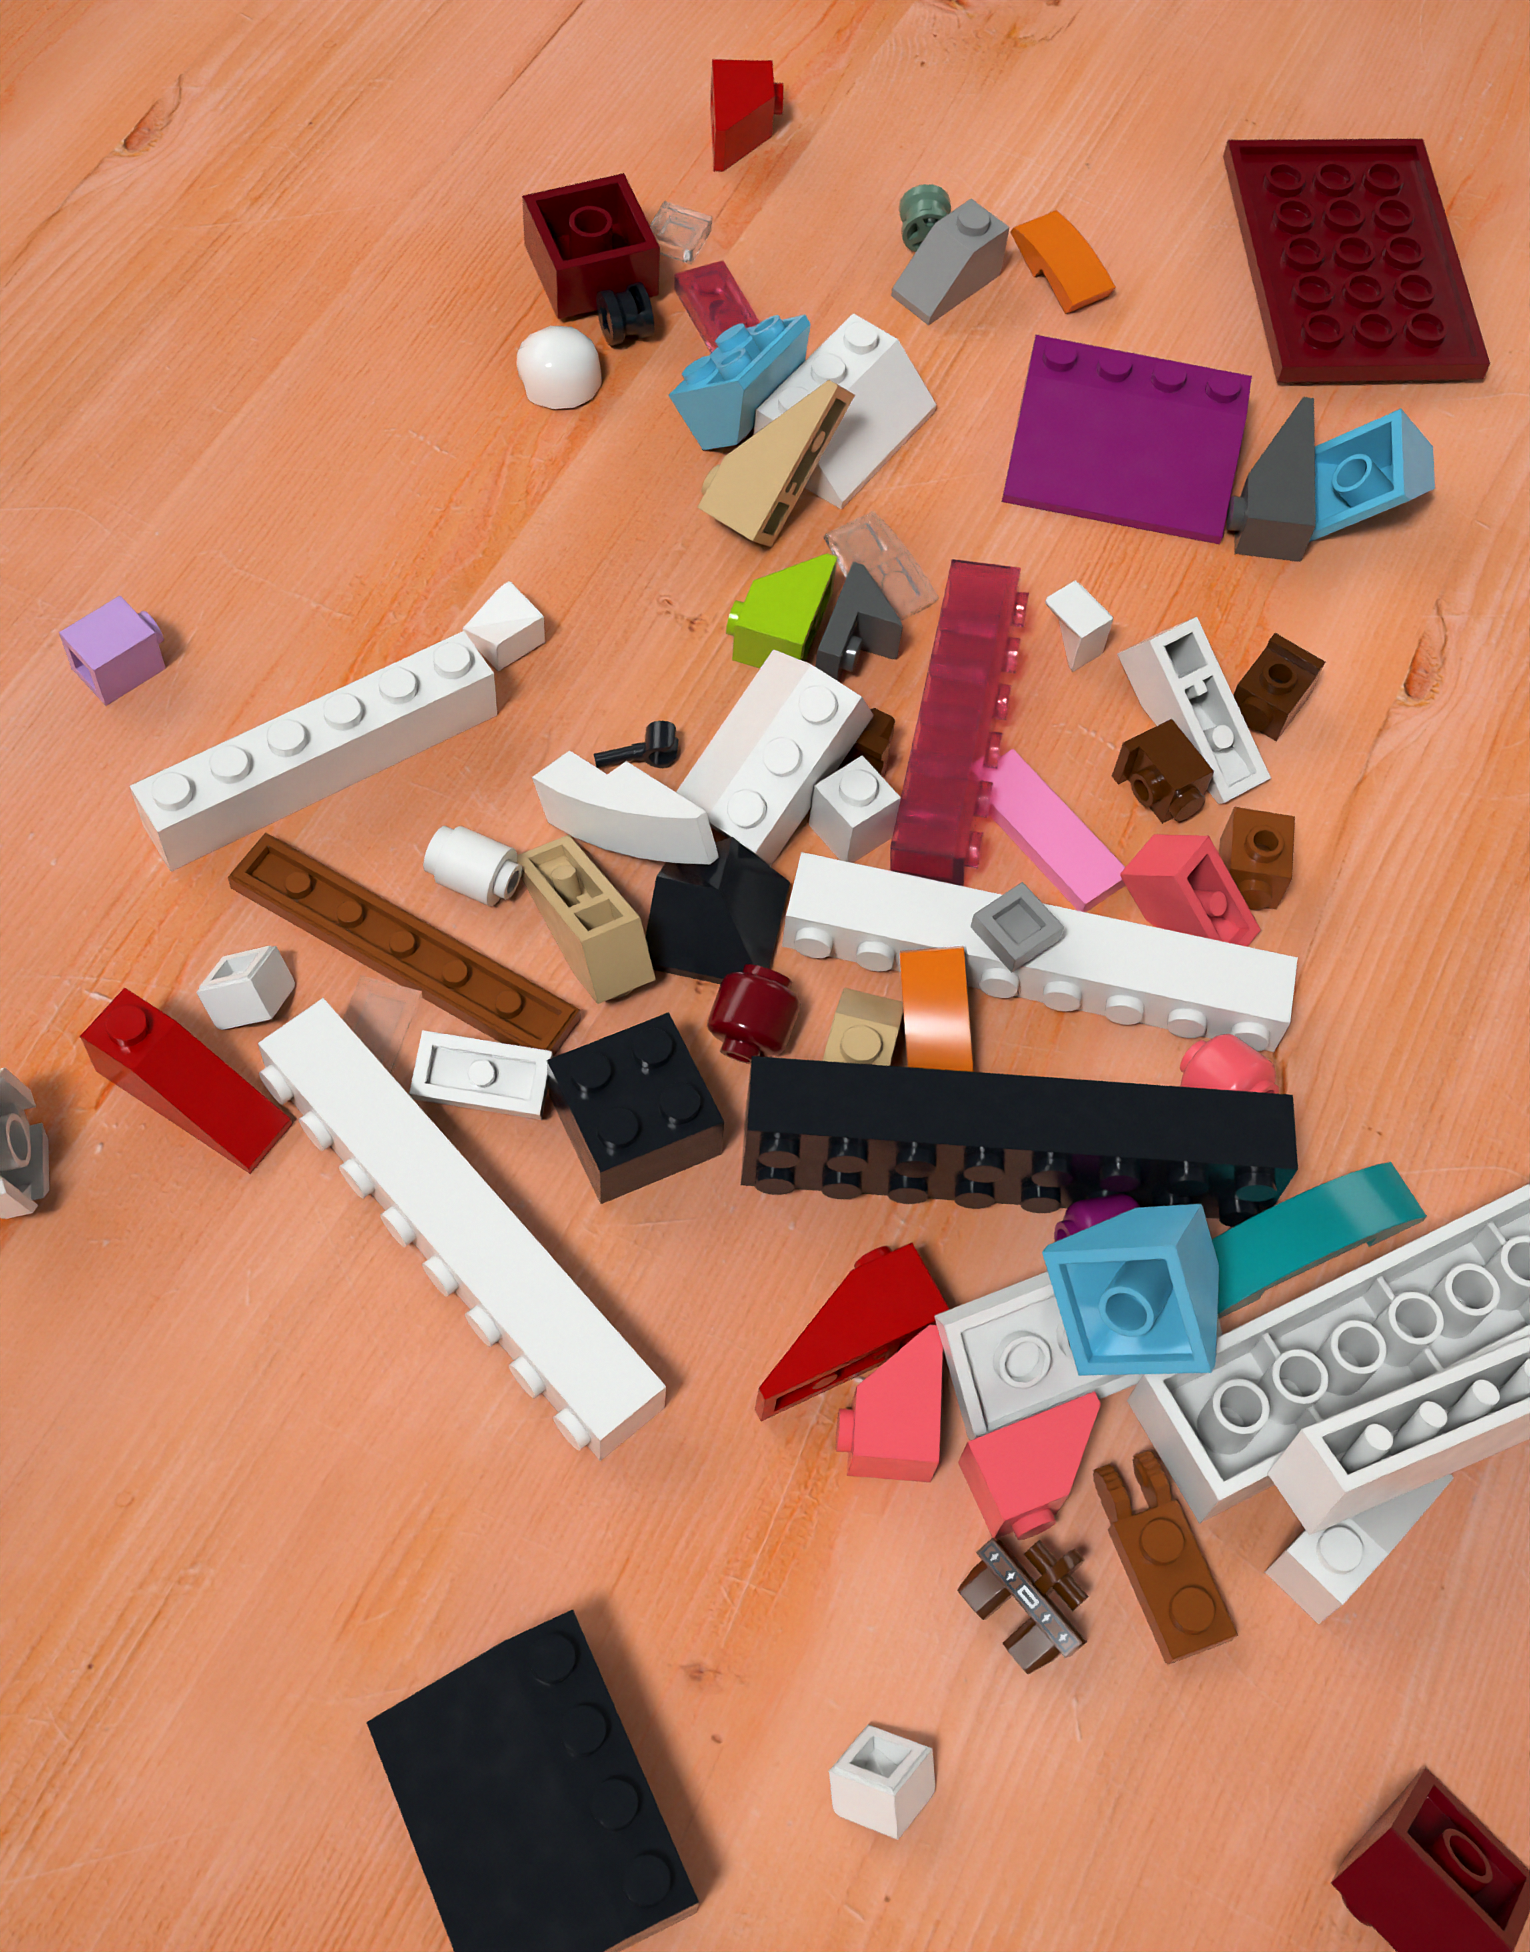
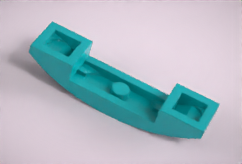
(1310, 1231)

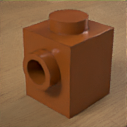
(1259, 855)

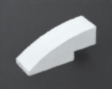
(624, 812)

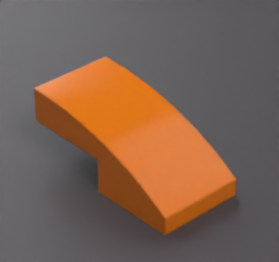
(1066, 258)
(936, 1009)

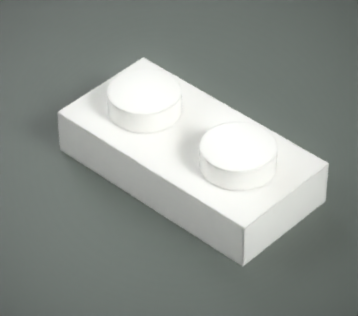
(481, 1075)

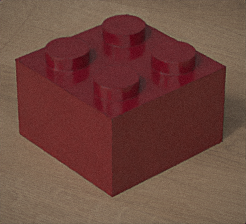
(589, 242)

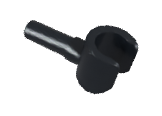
(657, 751)

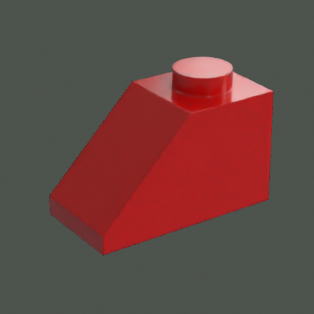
(742, 108)

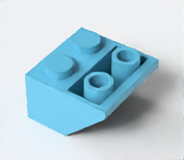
(737, 377)

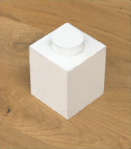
(854, 810)

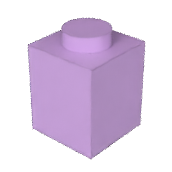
(114, 649)

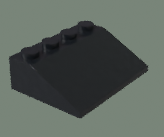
(532, 1803)

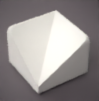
(1082, 623)
(506, 627)
(246, 987)
(882, 1781)

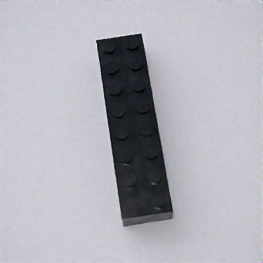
(1012, 1138)

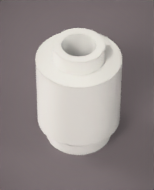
(472, 864)

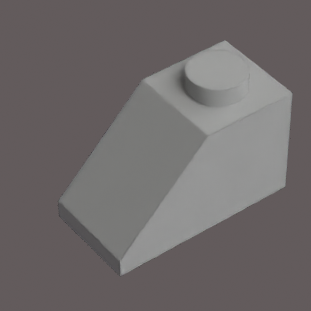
(953, 262)

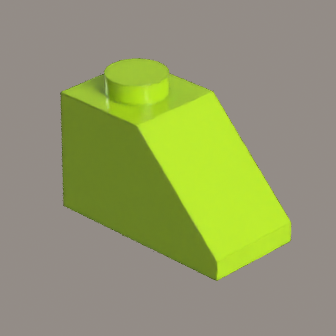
(782, 611)

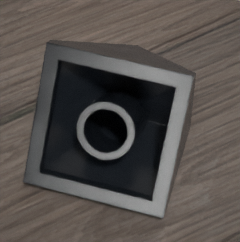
(715, 914)

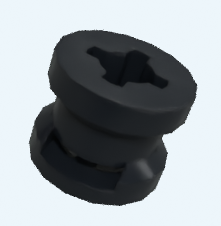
(625, 313)

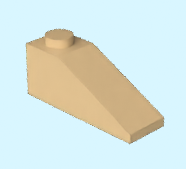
(768, 472)
(587, 919)

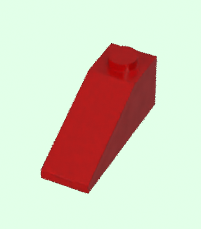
(183, 1080)
(857, 1329)

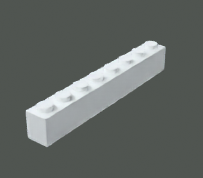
(1096, 966)
(463, 1231)

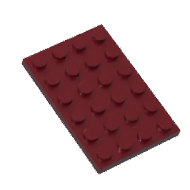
(1353, 261)

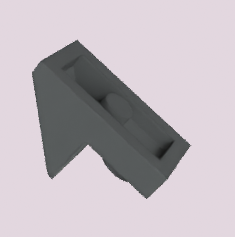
(858, 623)

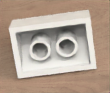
(881, 418)
(772, 751)

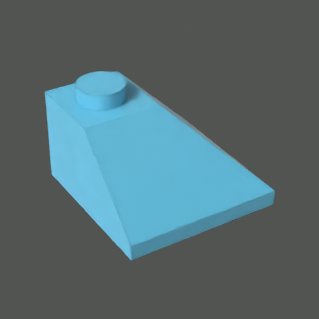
(1370, 472)
(1139, 1292)

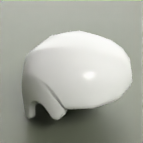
(559, 367)

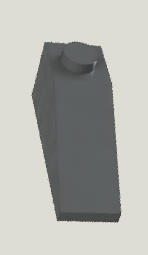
(1278, 498)

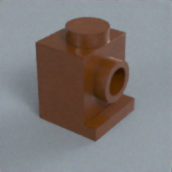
(1277, 686)
(1164, 772)

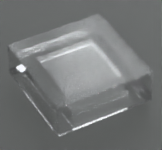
(680, 231)

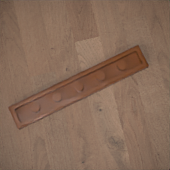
(402, 947)

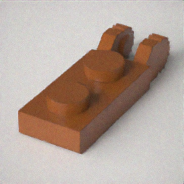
(1164, 1563)

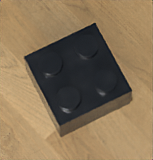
(635, 1107)

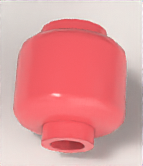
(1227, 1065)

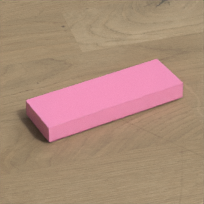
(1052, 834)

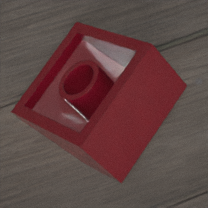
(1435, 1877)

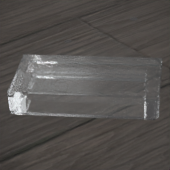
(383, 1017)

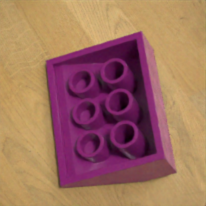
(1127, 439)

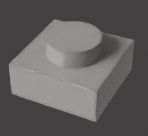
(1017, 927)

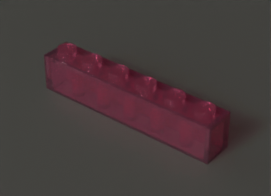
(957, 723)

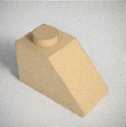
(864, 1029)

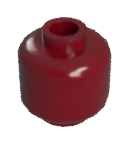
(753, 1013)

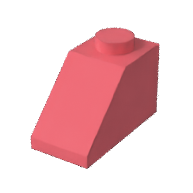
(1189, 890)
(897, 1415)
(1029, 1467)

